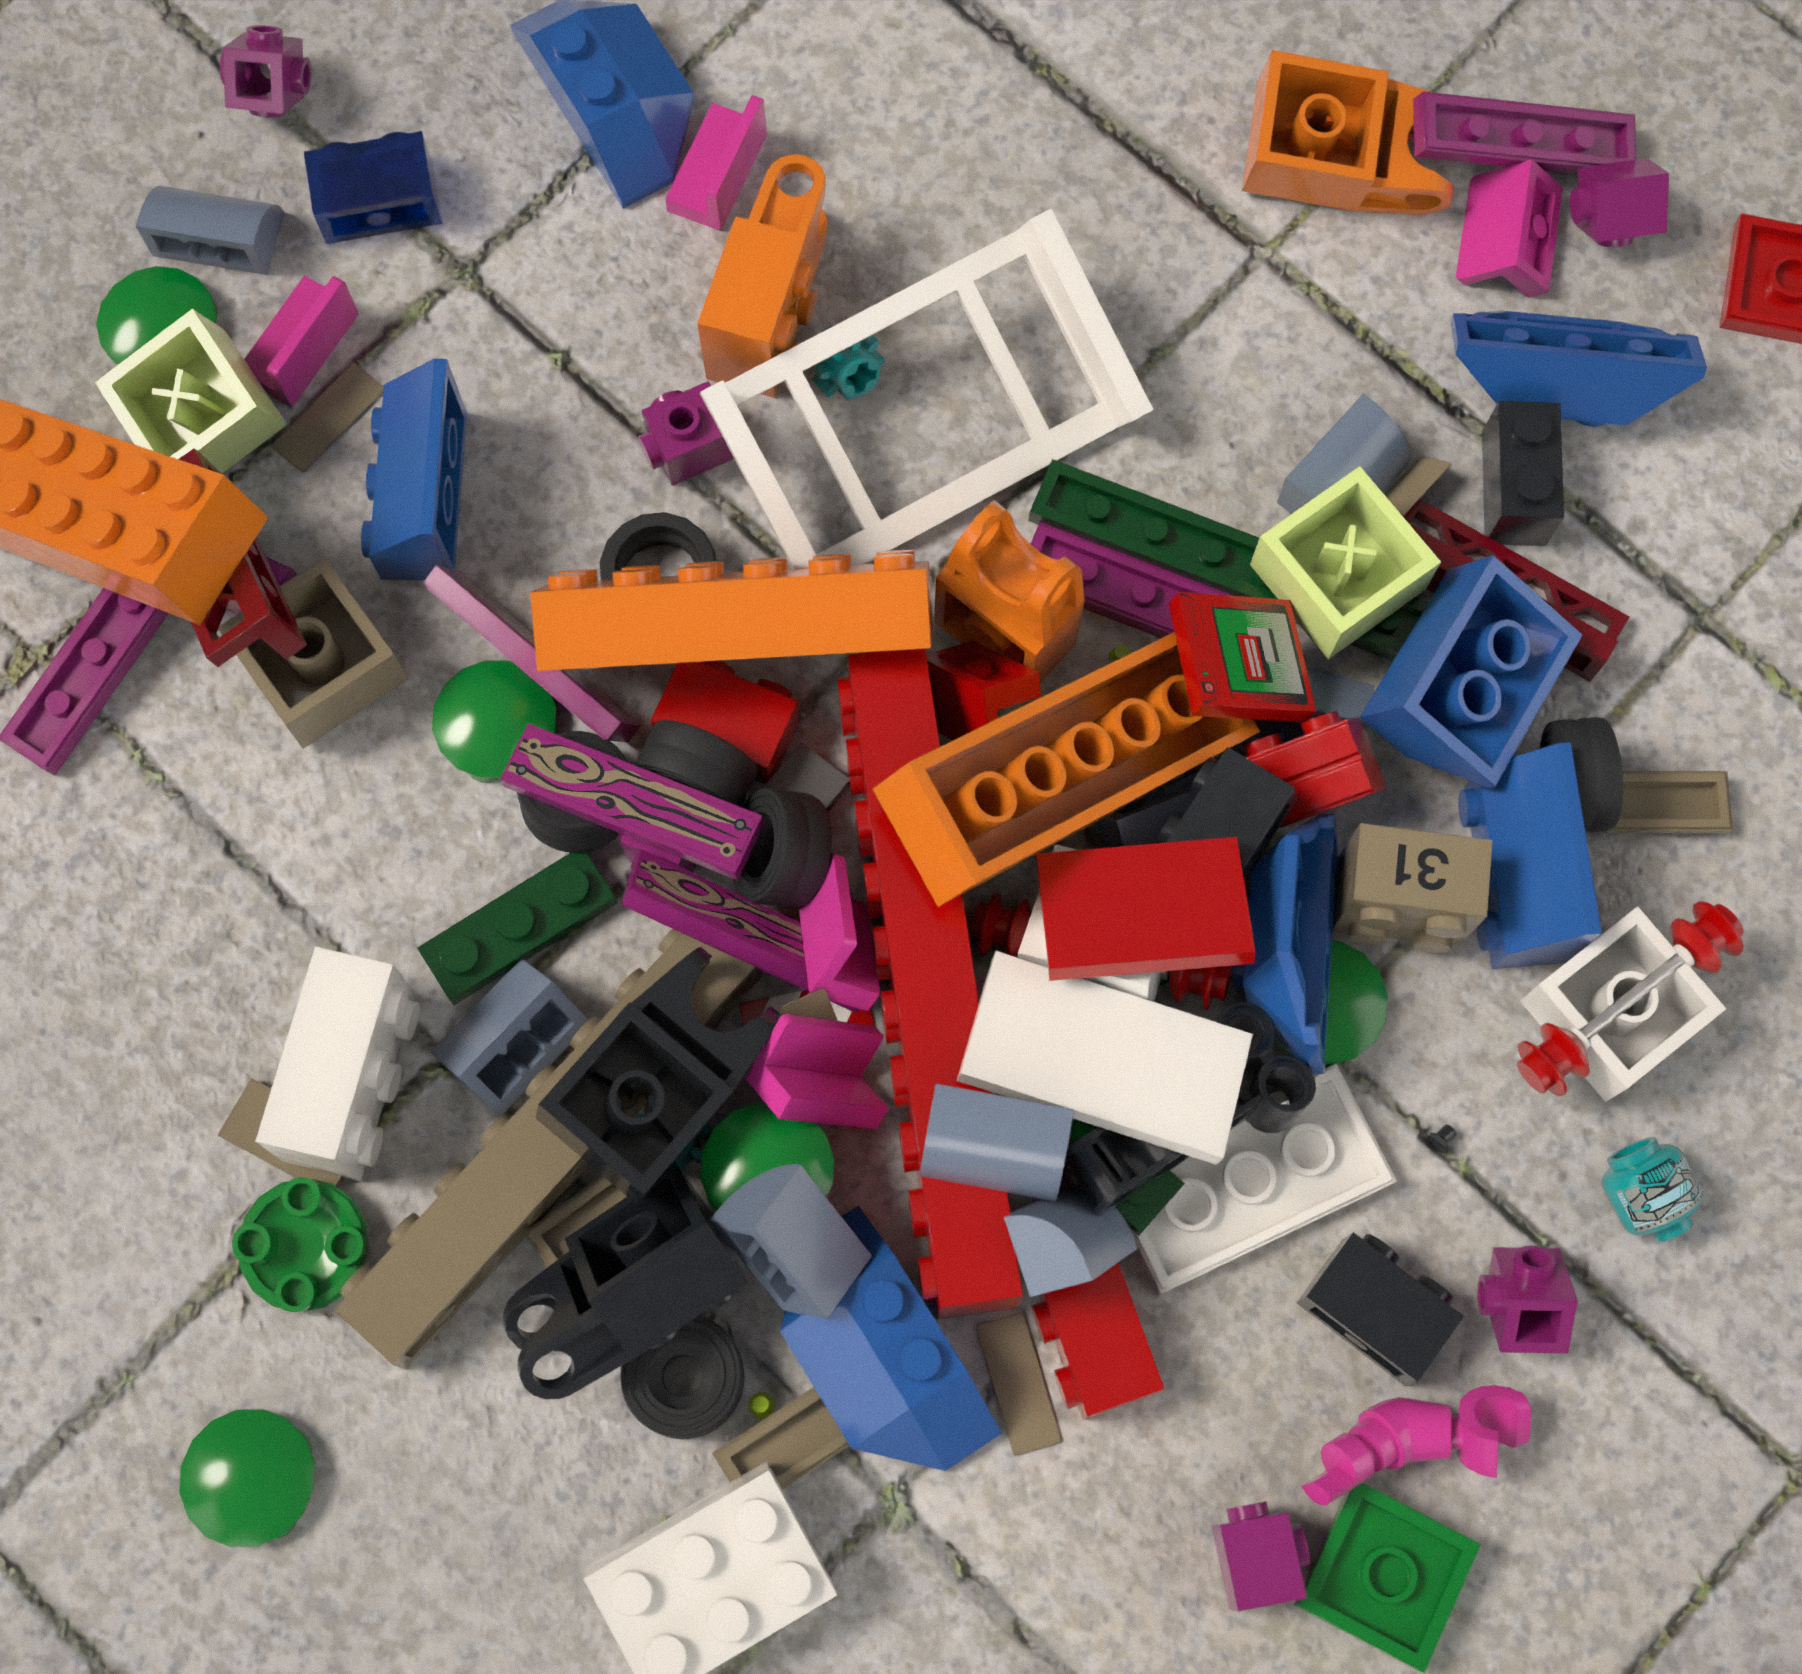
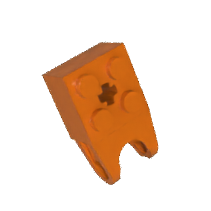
(1338, 139)
(765, 276)
(1009, 594)

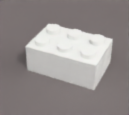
(339, 1065)
(710, 1579)

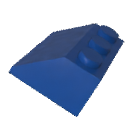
(416, 474)
(1472, 673)
(1540, 861)

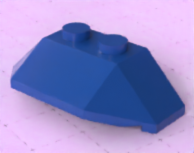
(613, 89)
(1589, 366)
(1293, 937)
(890, 1367)

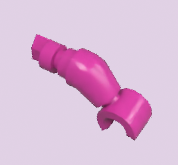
(1420, 1431)

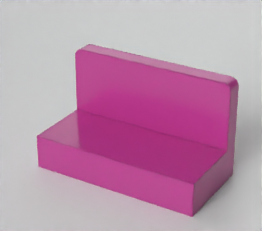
(718, 163)
(1511, 227)
(301, 337)
(839, 942)
(815, 1071)

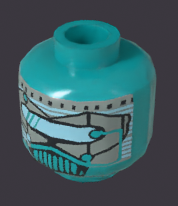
(1652, 1189)

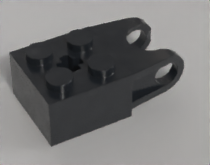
(670, 1060)
(624, 1286)

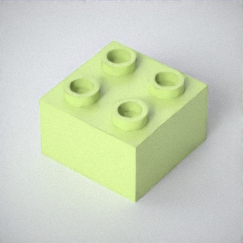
(191, 393)
(1344, 562)

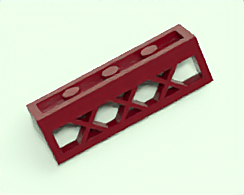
(257, 595)
(1593, 647)

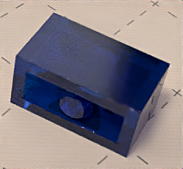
(372, 187)

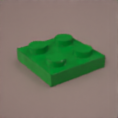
(1388, 1575)

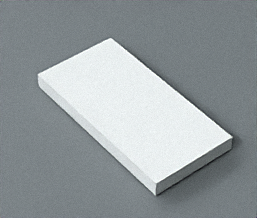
(1107, 1058)
(1265, 1186)

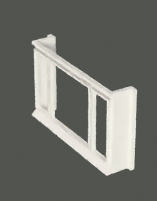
(1082, 324)

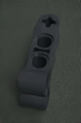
(1120, 1166)

